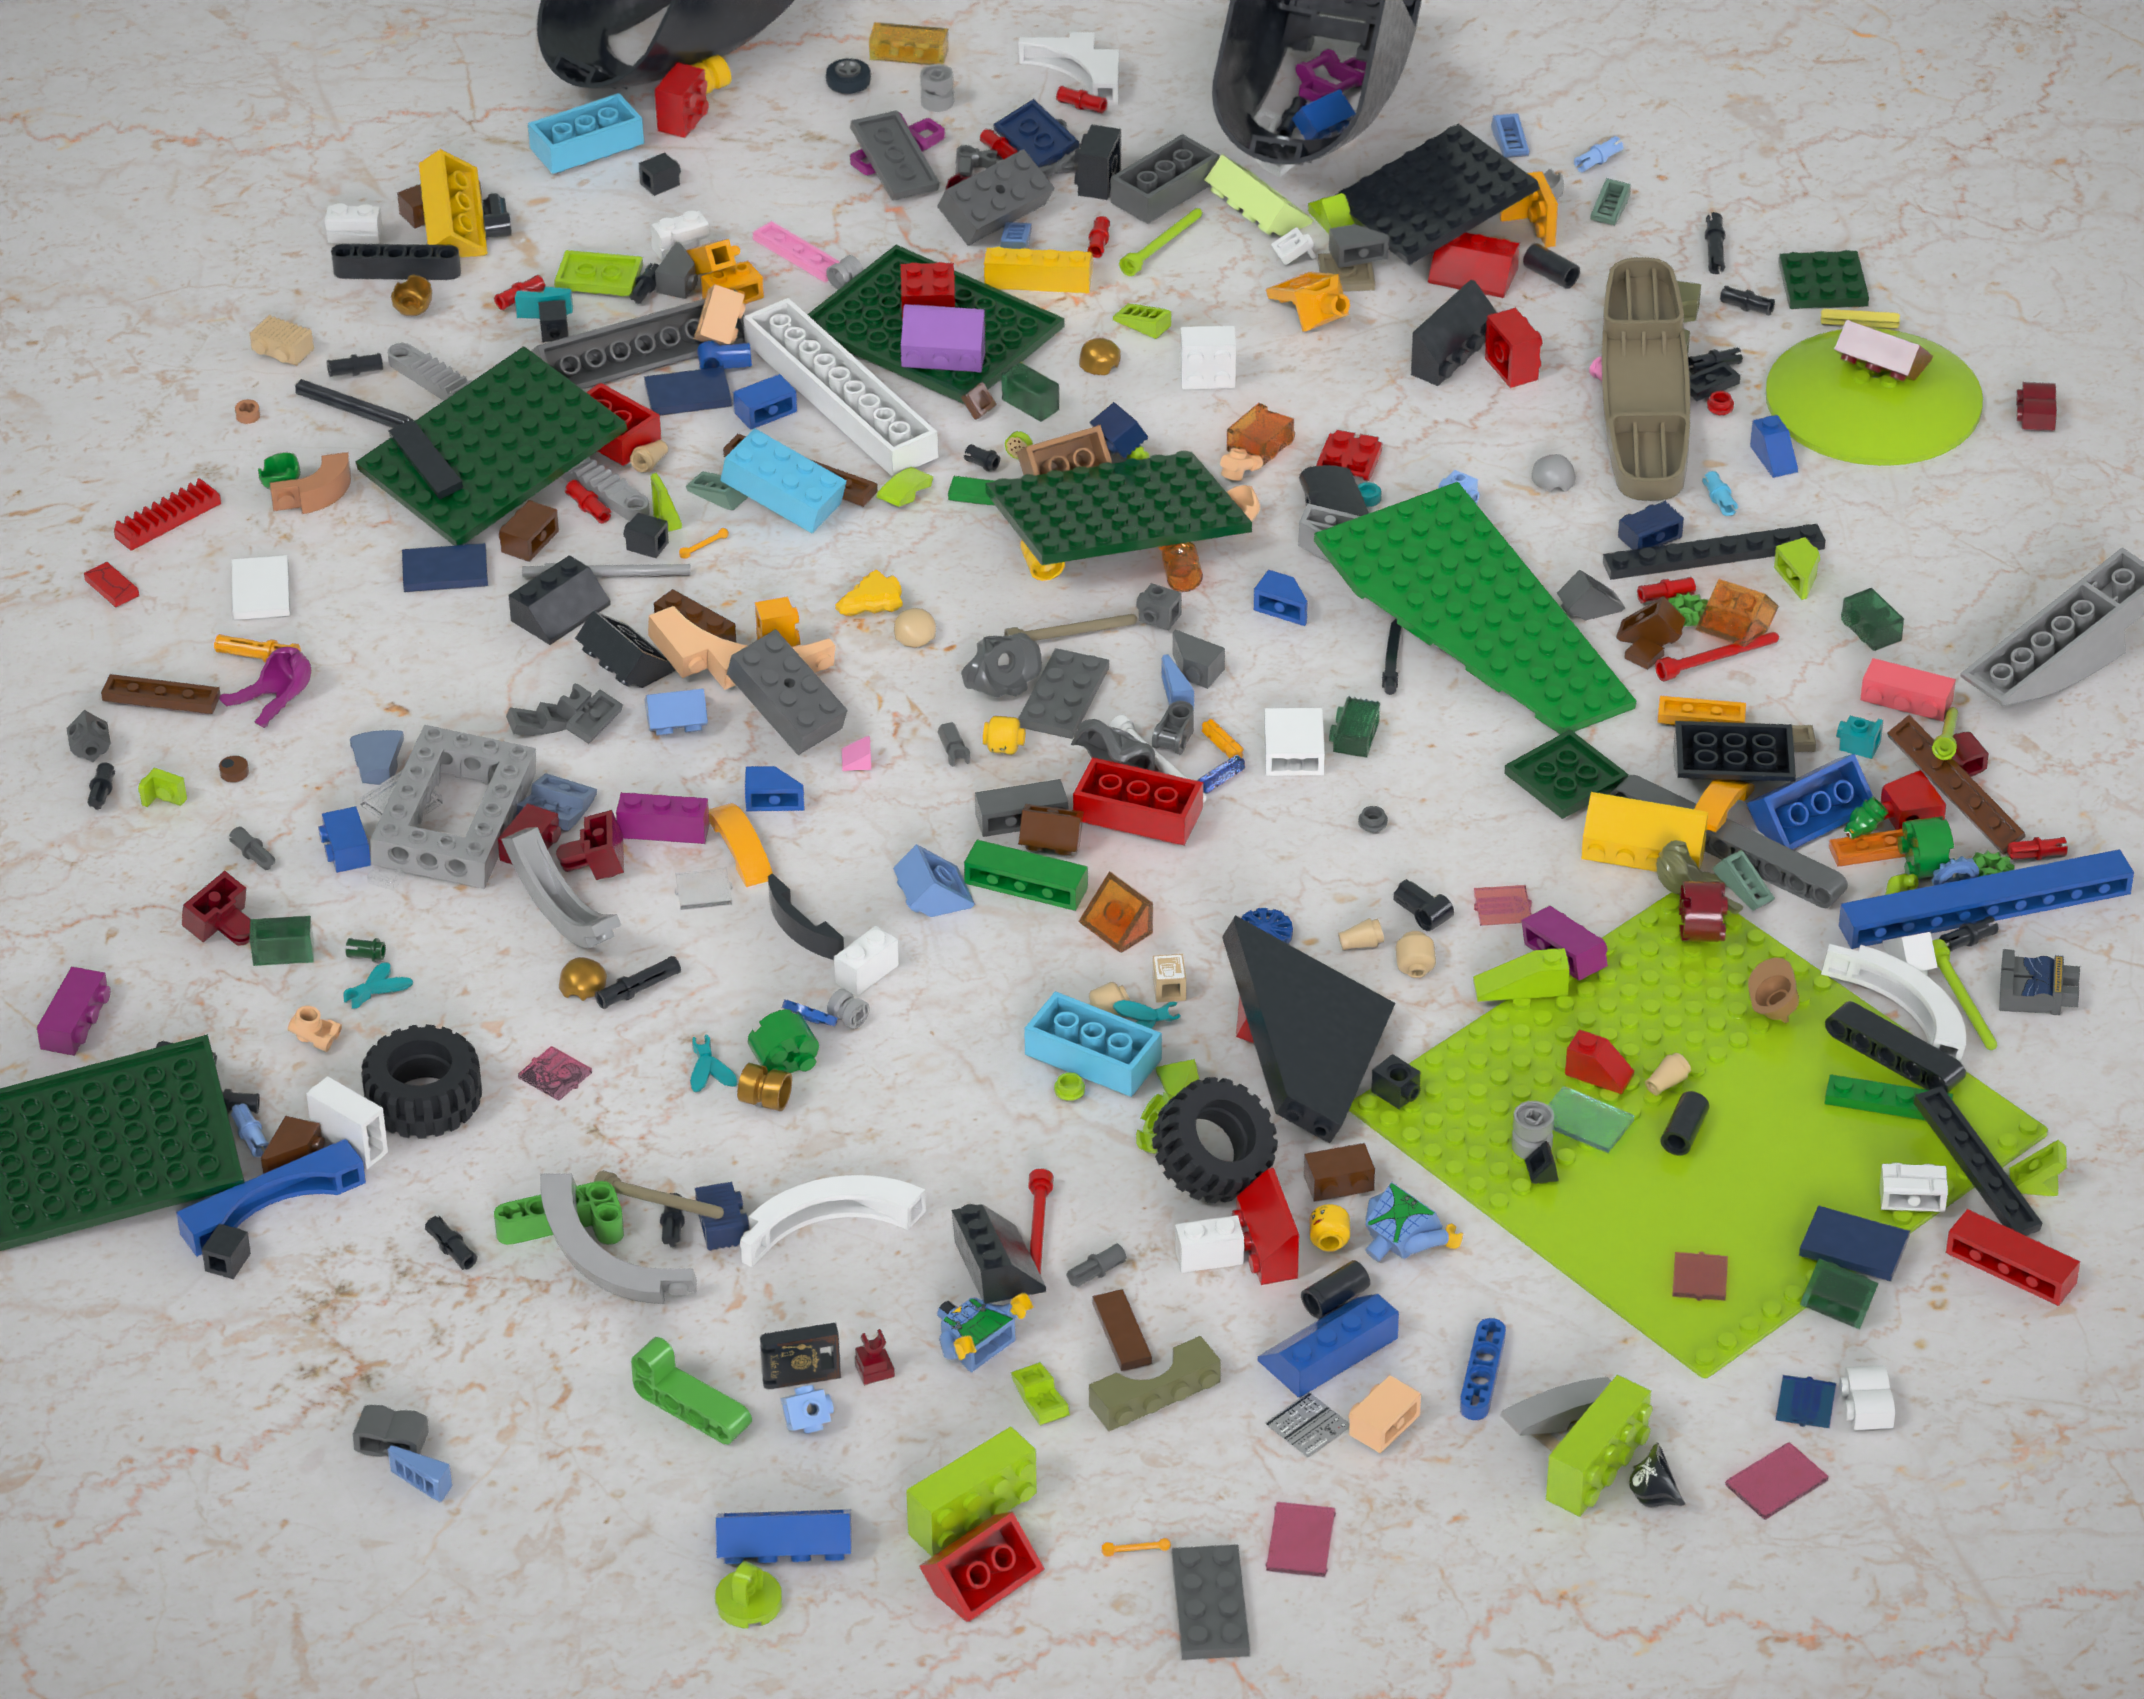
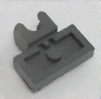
(587, 714)

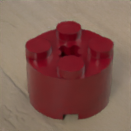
(1702, 911)

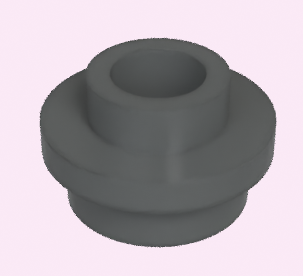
(1373, 819)

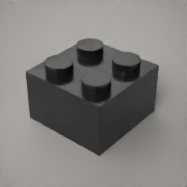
(1097, 161)

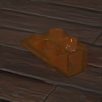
(1737, 613)

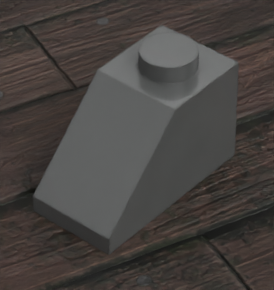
(1357, 245)
(676, 273)
(1588, 598)
(1198, 659)

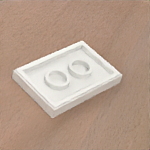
(260, 587)

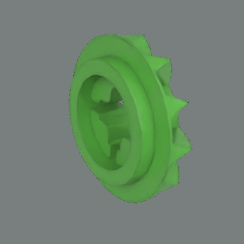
(1688, 601)
(2001, 863)

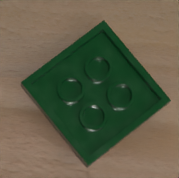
(1823, 279)
(1565, 773)

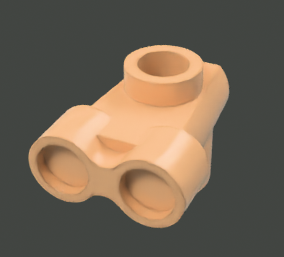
(1237, 462)
(310, 1028)

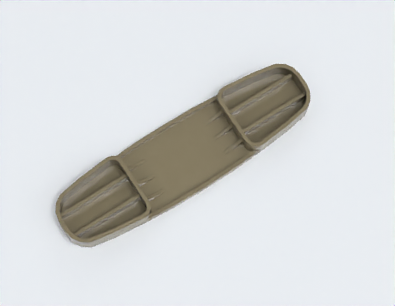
(1645, 379)

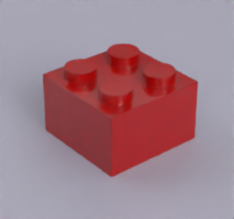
(681, 100)
(928, 284)
(1513, 347)

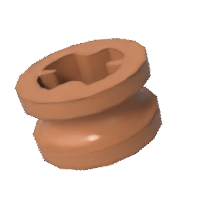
(247, 411)

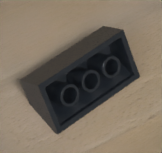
(1451, 334)
(994, 1254)

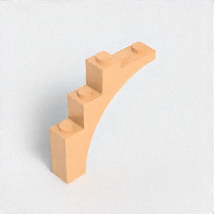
(694, 650)

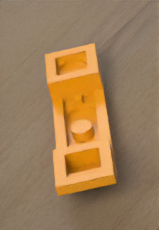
(1720, 798)
(742, 842)

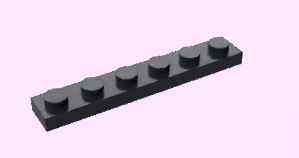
(1977, 1161)

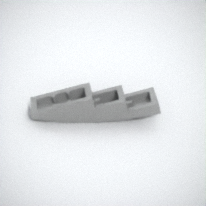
(1554, 1408)

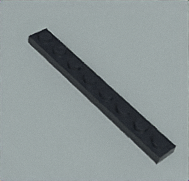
(1707, 551)

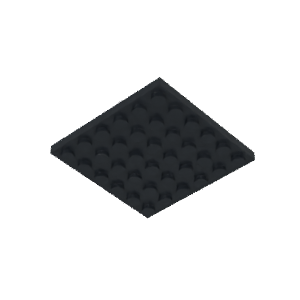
(1437, 193)

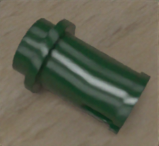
(366, 949)

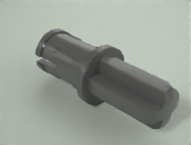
(251, 848)
(1096, 1265)

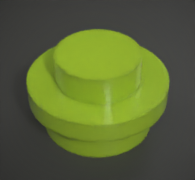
(1069, 1086)

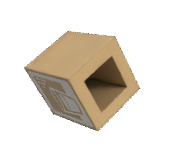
(1169, 978)

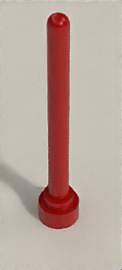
(1669, 667)
(1040, 1185)

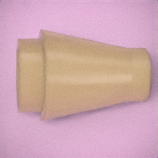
(647, 456)
(1362, 935)
(1669, 1073)

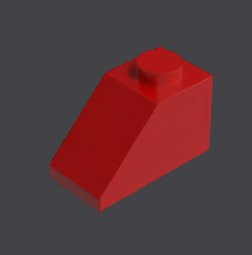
(1597, 1062)

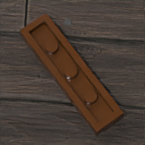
(160, 694)

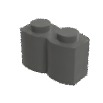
(383, 1427)

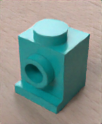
(1860, 736)

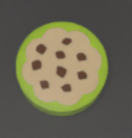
(1016, 442)

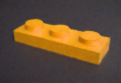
(1699, 710)

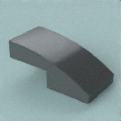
(538, 722)

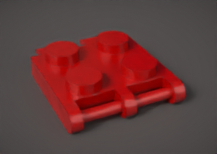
(1353, 453)

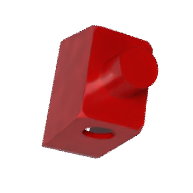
(1911, 799)

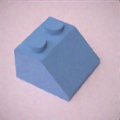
(676, 710)
(932, 883)

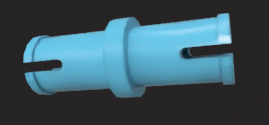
(1720, 493)

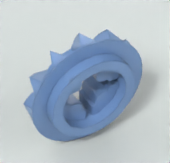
(1962, 867)

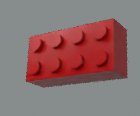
(1139, 801)

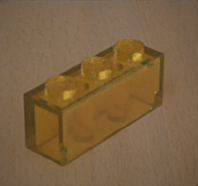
(908, 44)

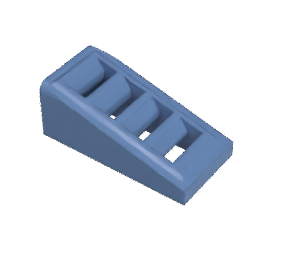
(1512, 122)
(1016, 235)
(1175, 683)
(422, 1472)

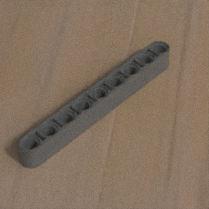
(1769, 858)

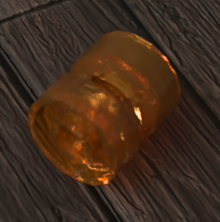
(1182, 566)

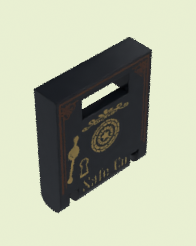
(795, 1356)

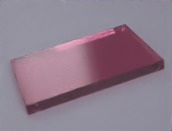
(1776, 1480)
(1300, 1539)

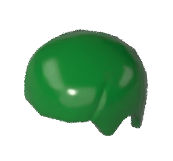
(279, 468)

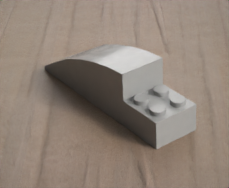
(2067, 637)

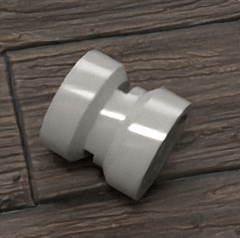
(843, 272)
(850, 1010)

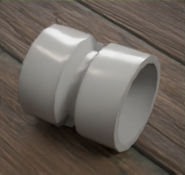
(937, 87)
(1531, 1127)

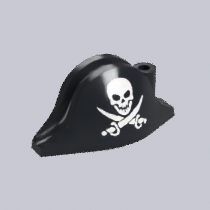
(1654, 1482)

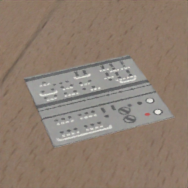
(1308, 1424)

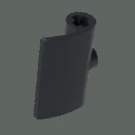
(1333, 489)

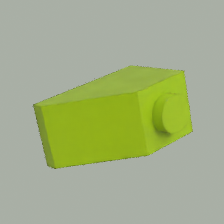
(1797, 565)

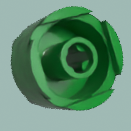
(1925, 845)
(784, 1042)

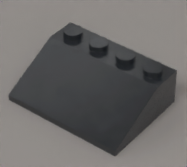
(1734, 751)

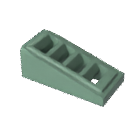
(1613, 188)
(715, 491)
(1737, 873)

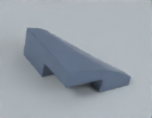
(377, 754)

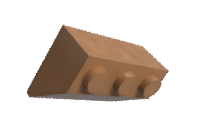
(1065, 453)

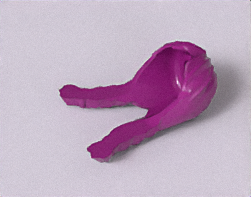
(283, 674)

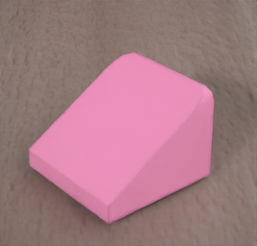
(857, 755)

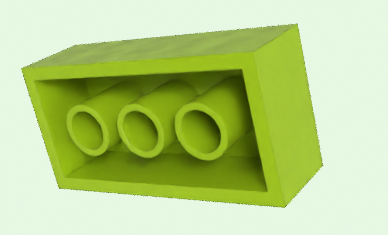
(1599, 1445)
(971, 1490)

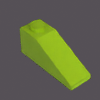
(1528, 976)

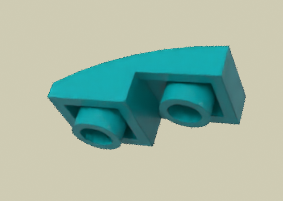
(527, 302)

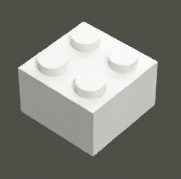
(1208, 357)

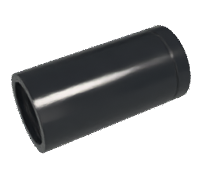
(1551, 265)
(1685, 1123)
(1335, 1289)

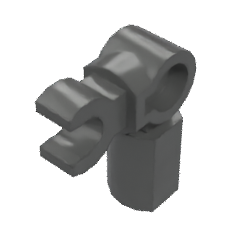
(970, 157)

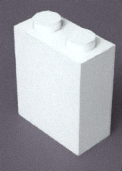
(1294, 741)
(348, 1117)

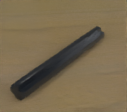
(350, 404)

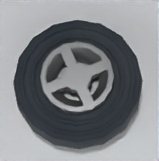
(848, 75)

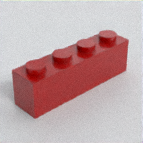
(2012, 1257)

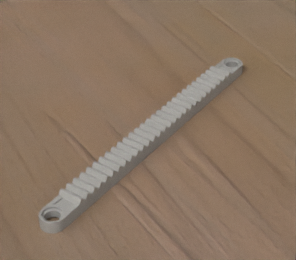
(444, 383)

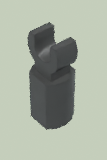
(953, 743)

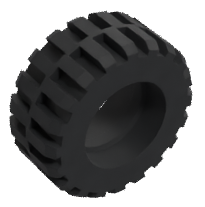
(421, 1054)
(1238, 1116)

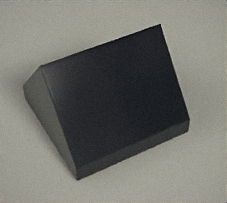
(1542, 1165)

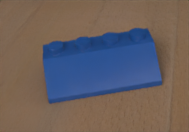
(1811, 803)
(1332, 1344)
(783, 1534)

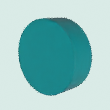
(1370, 493)

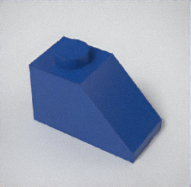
(1773, 446)
(1281, 598)
(772, 790)

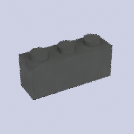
(1001, 809)

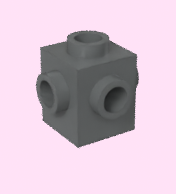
(1159, 606)
(88, 736)

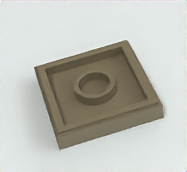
(1353, 277)

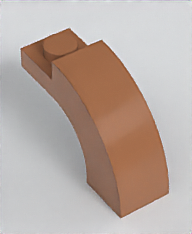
(317, 490)

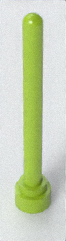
(1133, 262)
(1945, 745)
(1942, 957)

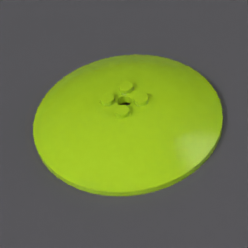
(1870, 419)

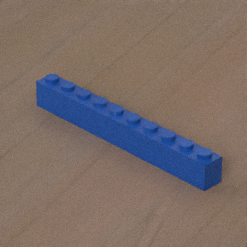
(1994, 895)

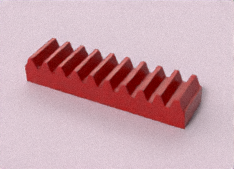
(166, 515)

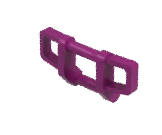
(1317, 87)
(923, 143)

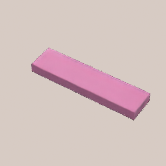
(794, 249)

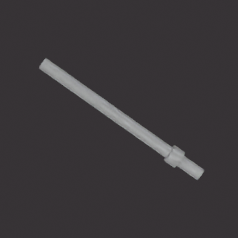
(619, 570)

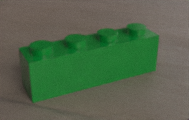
(1026, 875)

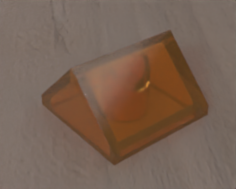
(1119, 914)

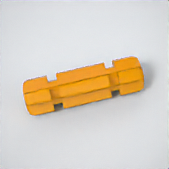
(1222, 739)

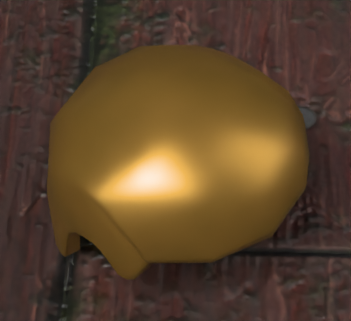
(412, 296)
(1099, 356)
(582, 978)

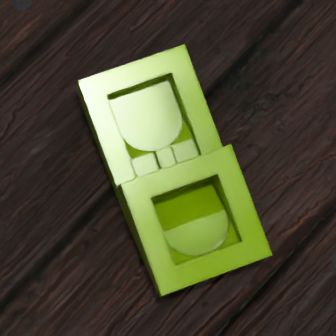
(903, 486)
(1039, 1393)

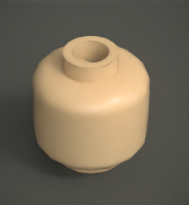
(1415, 954)
(1106, 996)

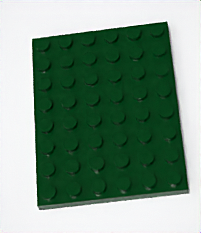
(868, 323)
(503, 440)
(1117, 507)
(113, 1142)

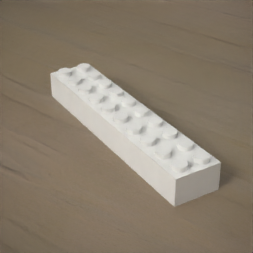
(841, 387)

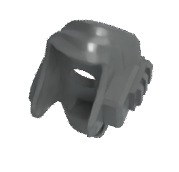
(997, 680)
(1113, 745)

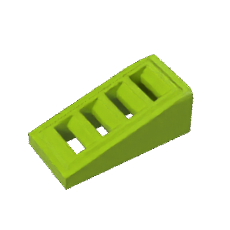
(1144, 319)
(662, 504)

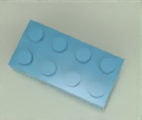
(586, 133)
(783, 480)
(1093, 1043)

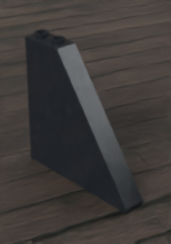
(1307, 1026)

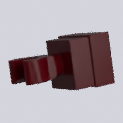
(872, 1360)

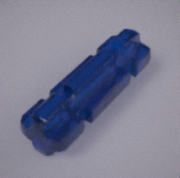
(1222, 773)

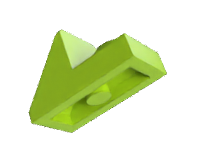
(1331, 212)
(2040, 1170)

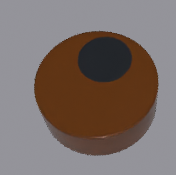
(233, 768)

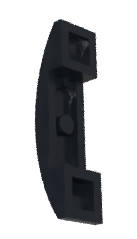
(818, 939)

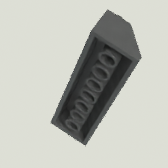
(629, 346)

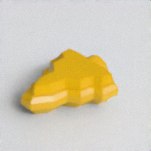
(872, 595)

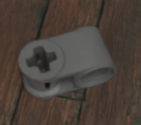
(1175, 727)

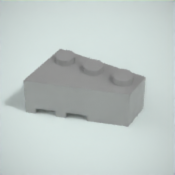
(1315, 520)

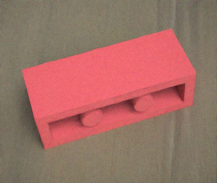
(1907, 689)

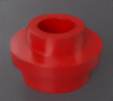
(1720, 403)

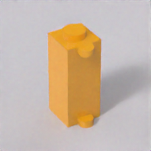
(713, 256)

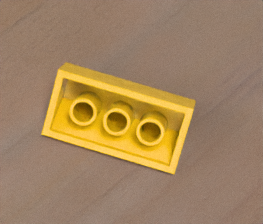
(452, 204)
(1038, 270)
(1637, 830)

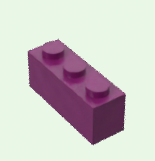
(663, 818)
(1556, 931)
(73, 1011)

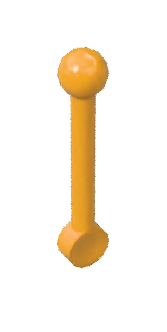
(685, 552)
(1108, 1549)

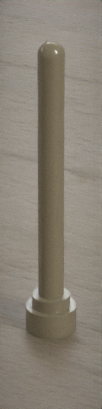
(1075, 628)
(659, 1197)

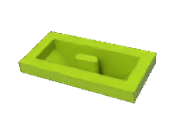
(1177, 1075)

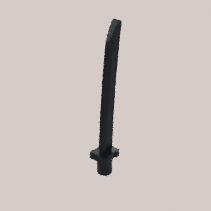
(1390, 676)

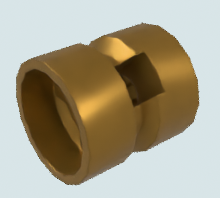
(767, 1087)

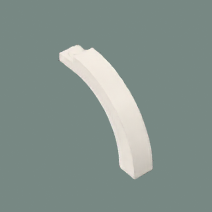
(1906, 987)
(829, 1199)

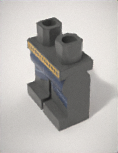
(2037, 984)

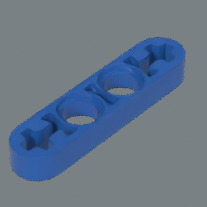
(1481, 1368)

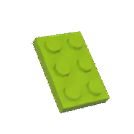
(598, 272)

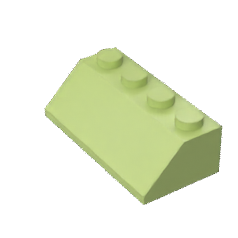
(1255, 198)

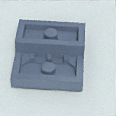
(562, 797)

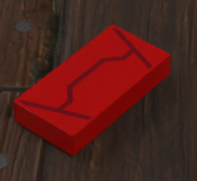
(111, 584)

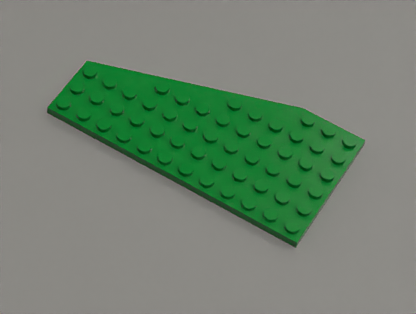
(1468, 592)

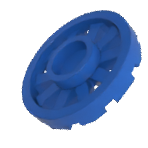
(1271, 925)
(810, 1014)

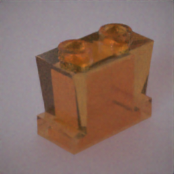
(1261, 433)

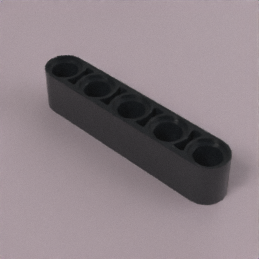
(395, 261)
(1894, 1047)

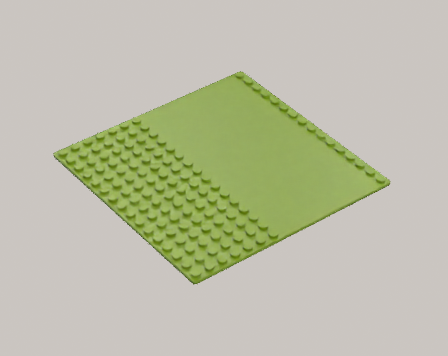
(1753, 1169)

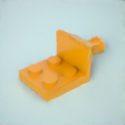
(1539, 208)
(1316, 297)

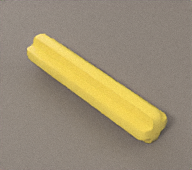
(1865, 318)

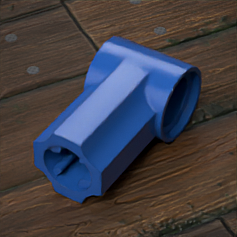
(730, 356)

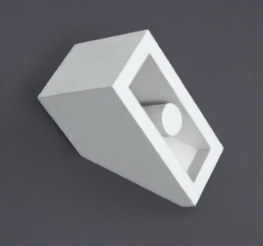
(1913, 949)

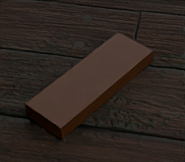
(1122, 1330)

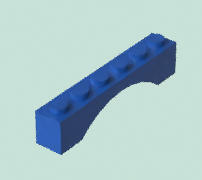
(321, 1172)

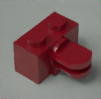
(598, 847)
(218, 909)

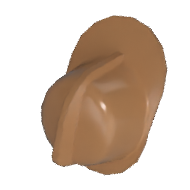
(1773, 989)

